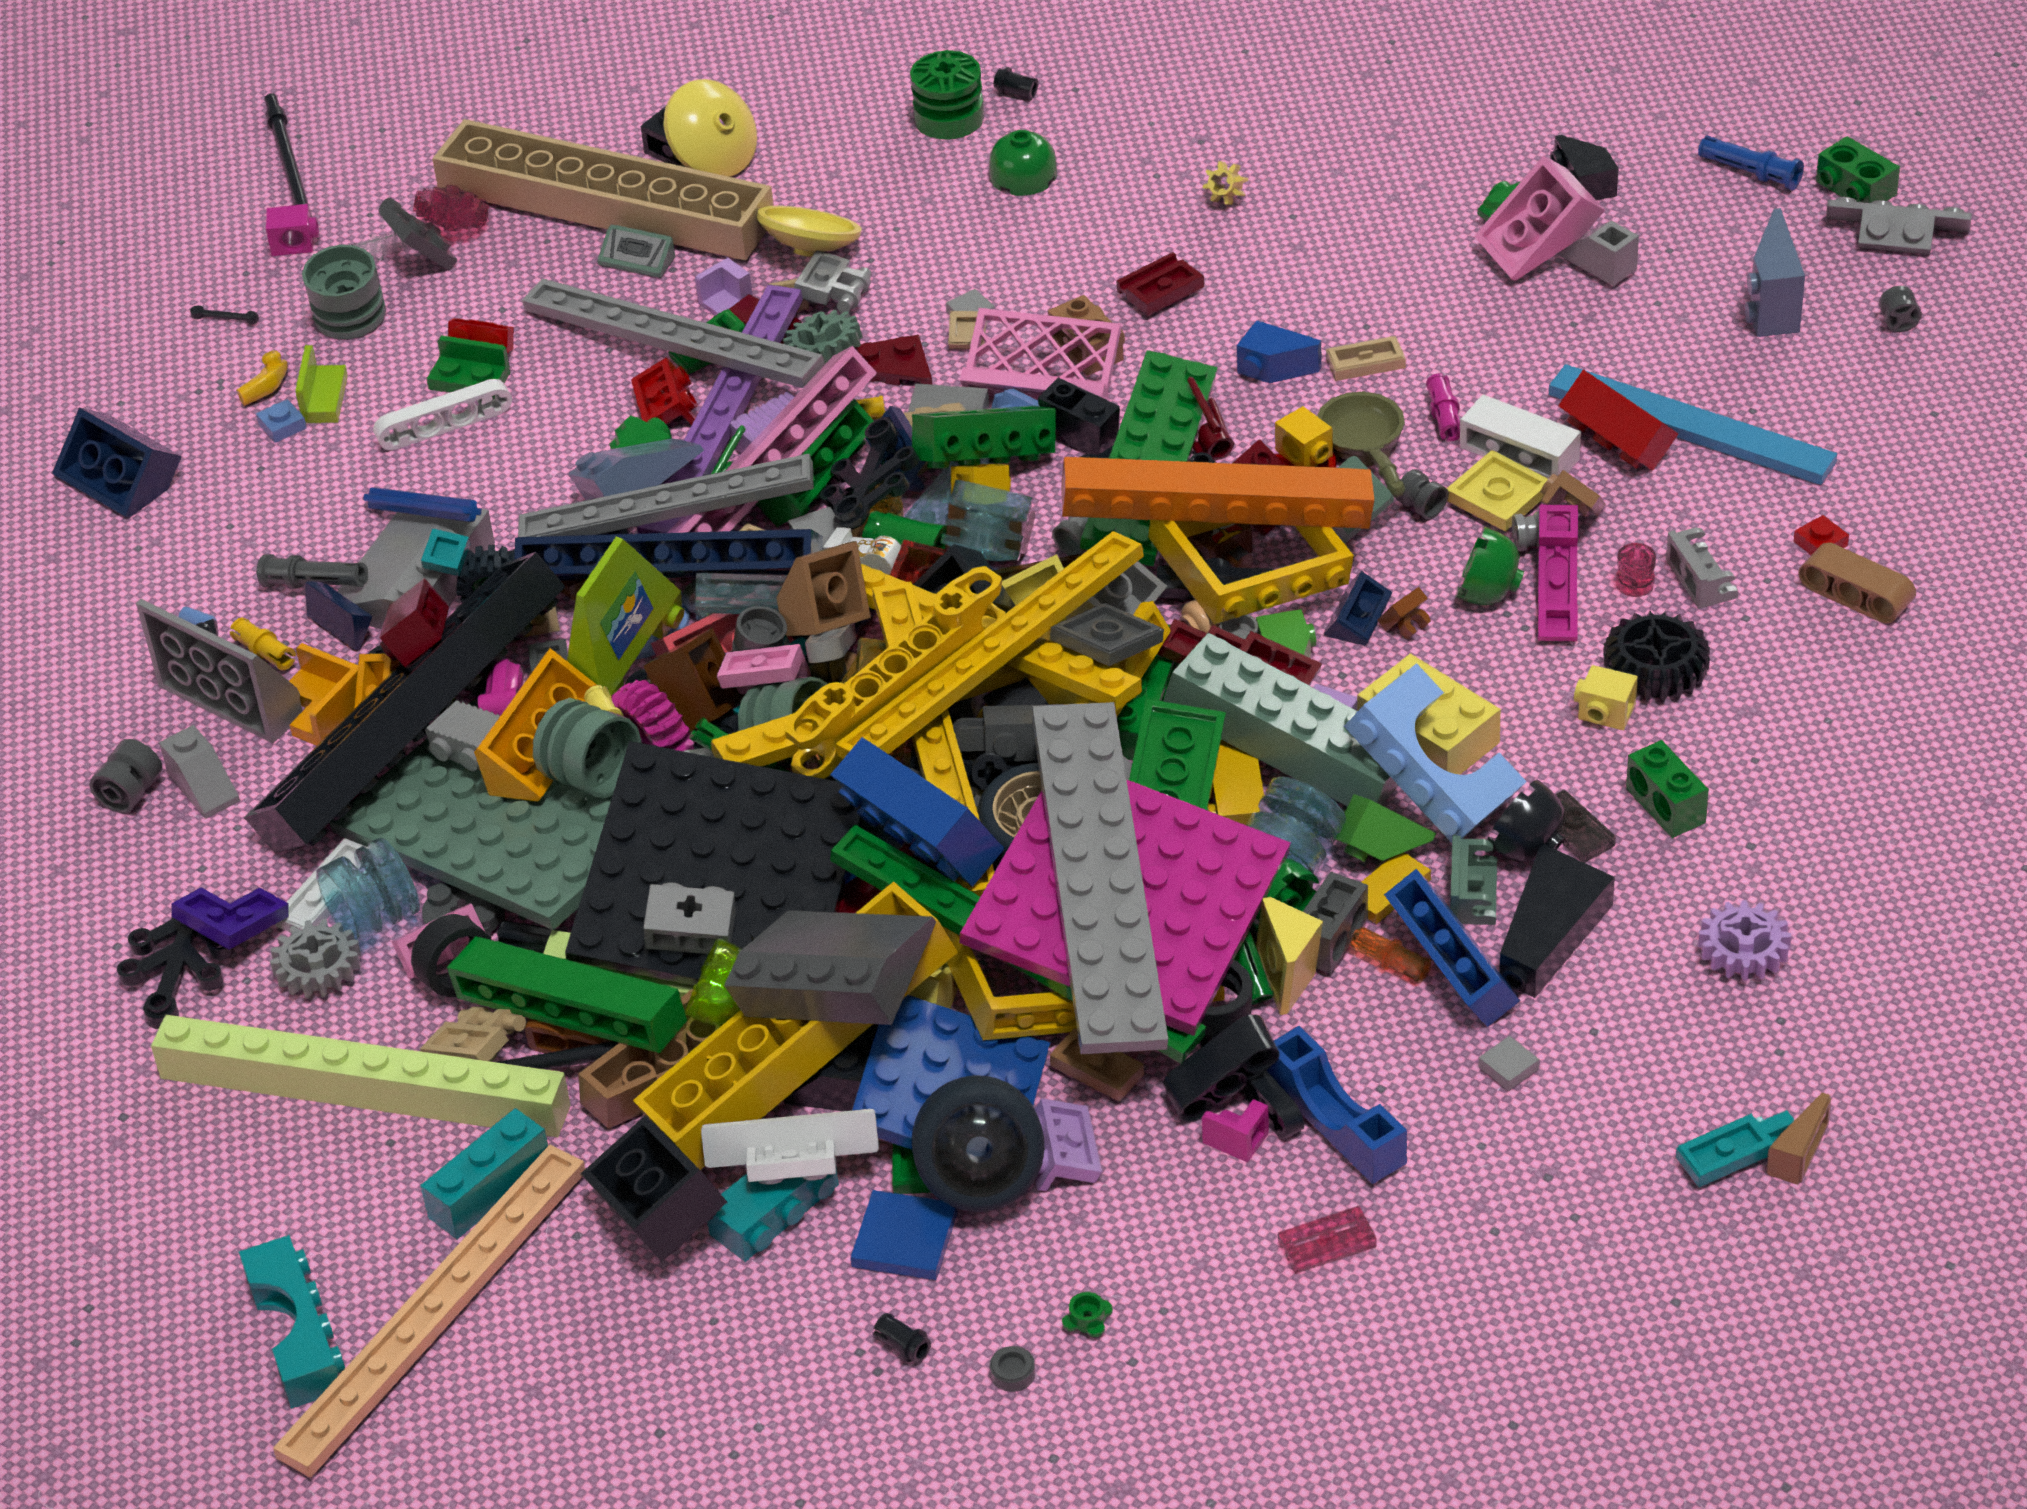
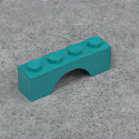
(278, 1284)

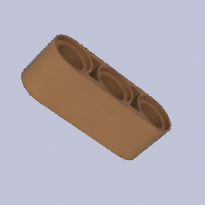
(1857, 582)

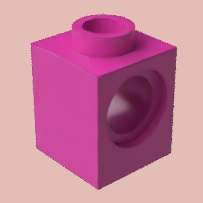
(291, 229)

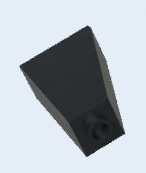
(1552, 918)

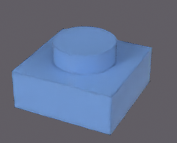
(281, 420)

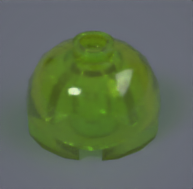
(709, 998)

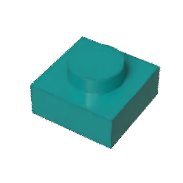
(445, 552)

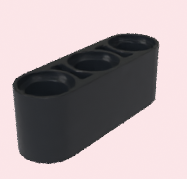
(1221, 1068)

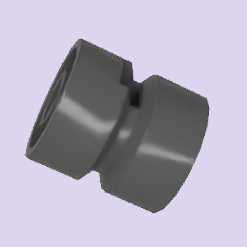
(759, 628)
(125, 776)

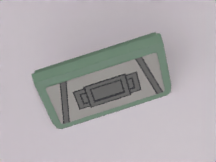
(636, 251)

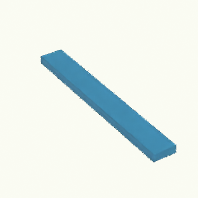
(1718, 431)

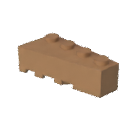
(626, 1071)

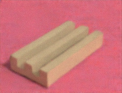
(1365, 358)

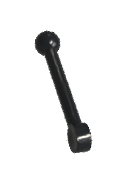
(199, 312)

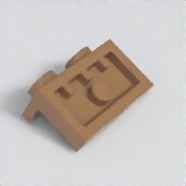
(1573, 492)

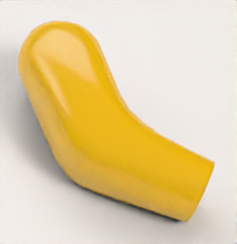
(266, 381)

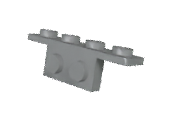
(1897, 227)

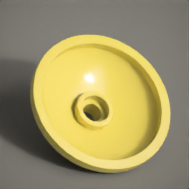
(696, 131)
(808, 228)

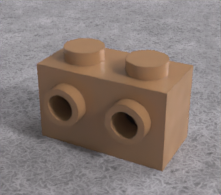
(1084, 309)

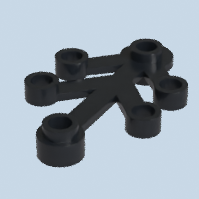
(854, 509)
(174, 957)

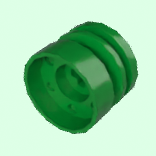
(947, 94)

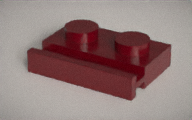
(1160, 283)

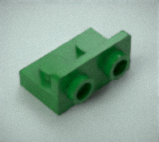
(466, 364)

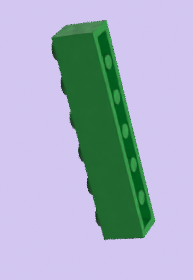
(568, 994)

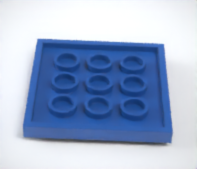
(927, 1050)

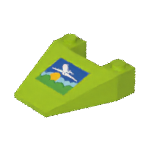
(618, 613)

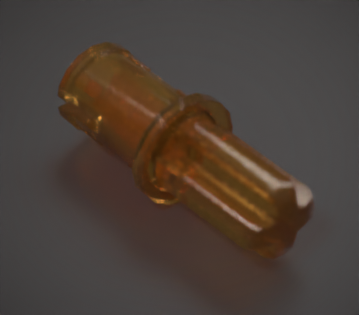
(1391, 954)

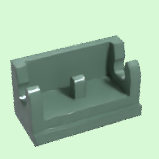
(1473, 881)

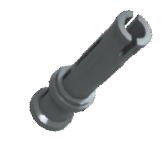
(296, 571)

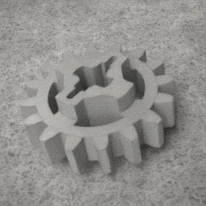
(315, 958)

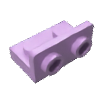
(1068, 1143)

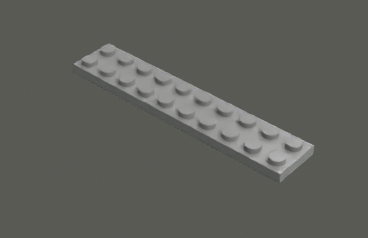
(1098, 879)

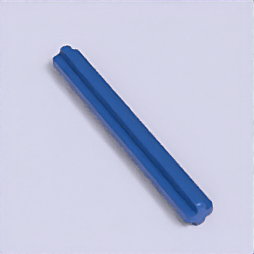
(422, 504)

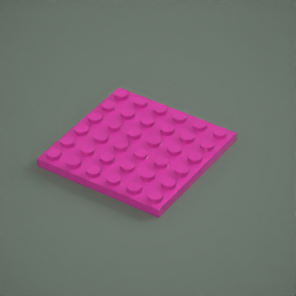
(1200, 891)

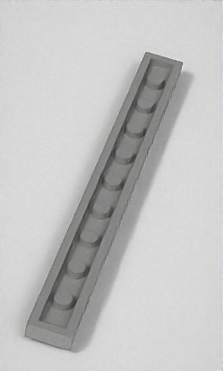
(674, 333)

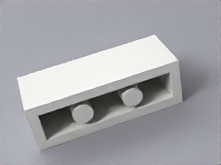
(1520, 436)

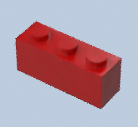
(1617, 421)

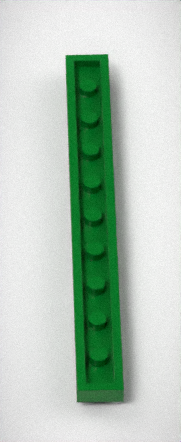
(949, 903)

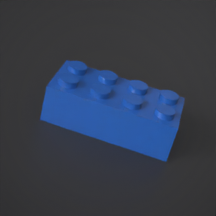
(916, 813)

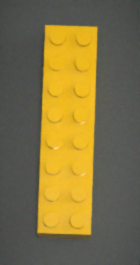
(760, 1061)

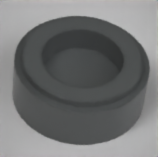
(1012, 1369)

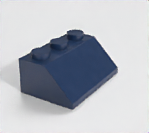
(115, 462)

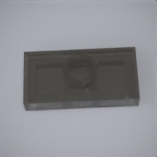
(1582, 831)

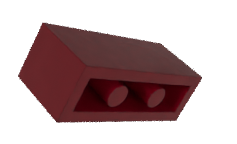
(413, 623)

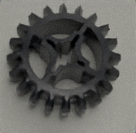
(1661, 651)

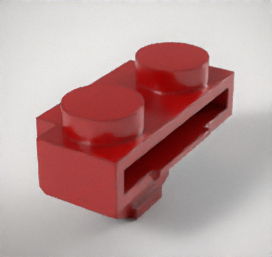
(482, 331)

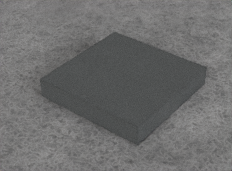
(1106, 634)

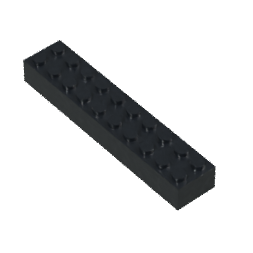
(404, 705)

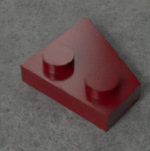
(897, 360)

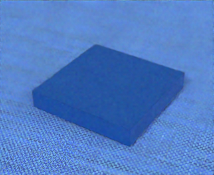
(904, 1235)

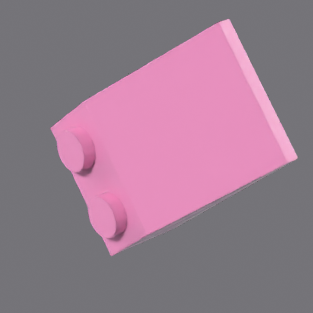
(1538, 219)

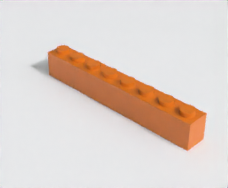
(1217, 492)

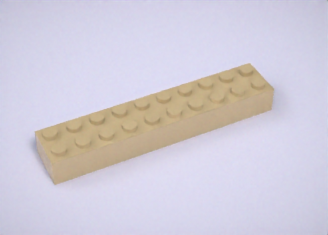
(604, 188)

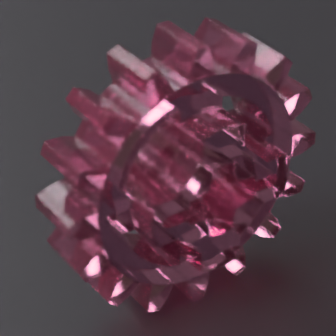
(451, 207)

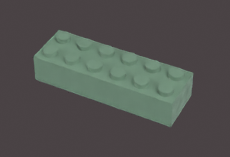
(1279, 720)

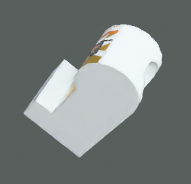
(874, 553)

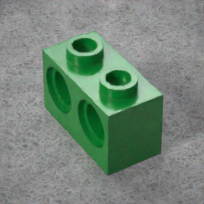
(1857, 172)
(1667, 788)

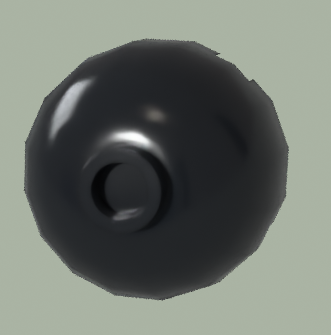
(1530, 824)

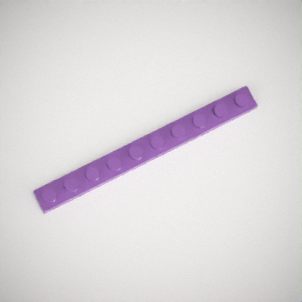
(731, 392)

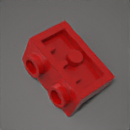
(664, 393)

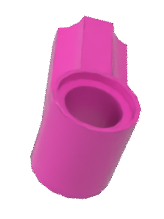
(502, 685)

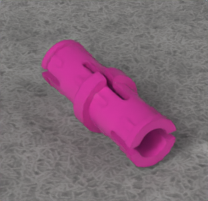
(1444, 406)

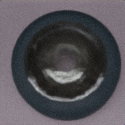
(973, 1109)

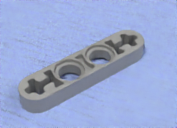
(830, 644)

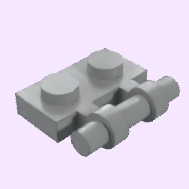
(831, 278)

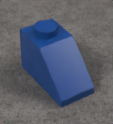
(1277, 353)

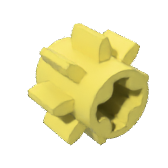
(1233, 178)

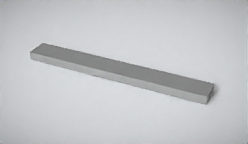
(671, 499)

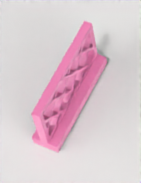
(1030, 382)

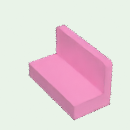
(762, 666)

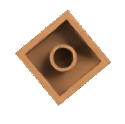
(824, 591)

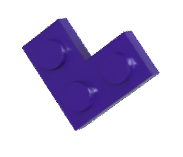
(229, 922)

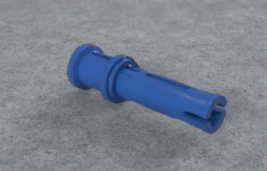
(1765, 165)

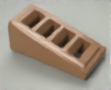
(1796, 1146)

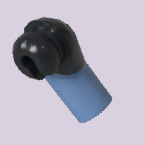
(200, 619)

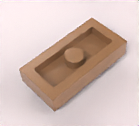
(1106, 1072)

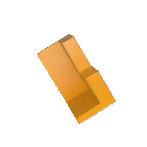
(325, 691)

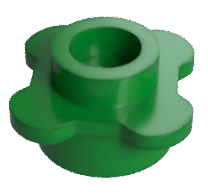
(1087, 1304)

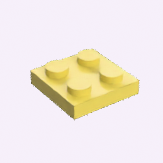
(1497, 490)

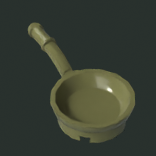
(1366, 428)

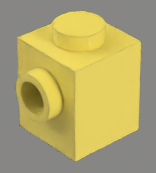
(1606, 697)

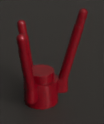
(1213, 435)

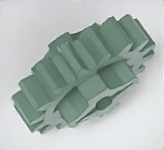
(825, 334)

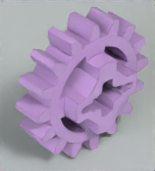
(1744, 940)

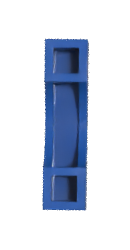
(1365, 1137)

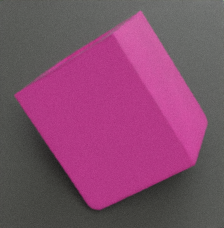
(1235, 1133)

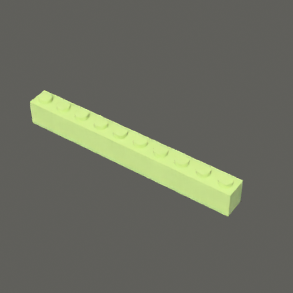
(357, 1074)

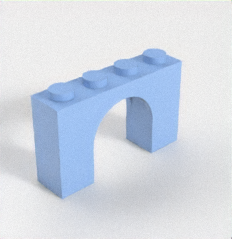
(1448, 799)

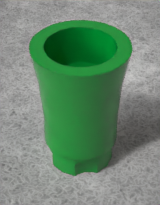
(903, 529)

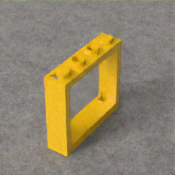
(1259, 591)
(1007, 1015)

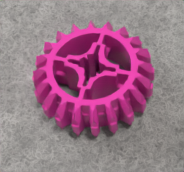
(653, 715)

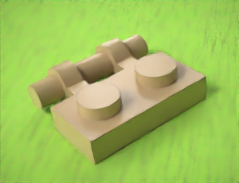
(476, 1034)

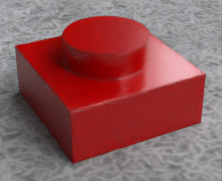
(1820, 531)

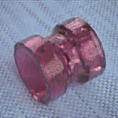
(1635, 569)

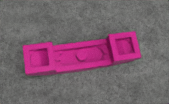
(1557, 573)

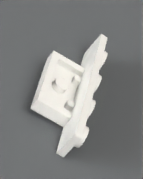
(790, 1145)

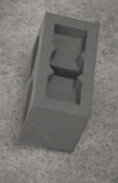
(1343, 909)

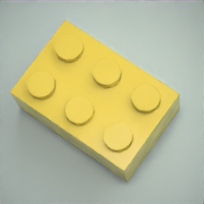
(1456, 727)

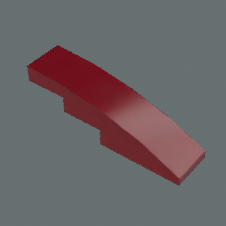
(1185, 638)

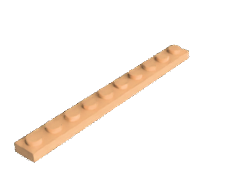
(428, 1311)

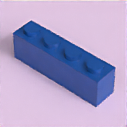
(1452, 948)

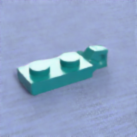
(1731, 1146)

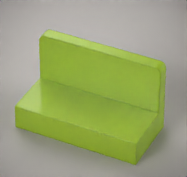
(320, 389)

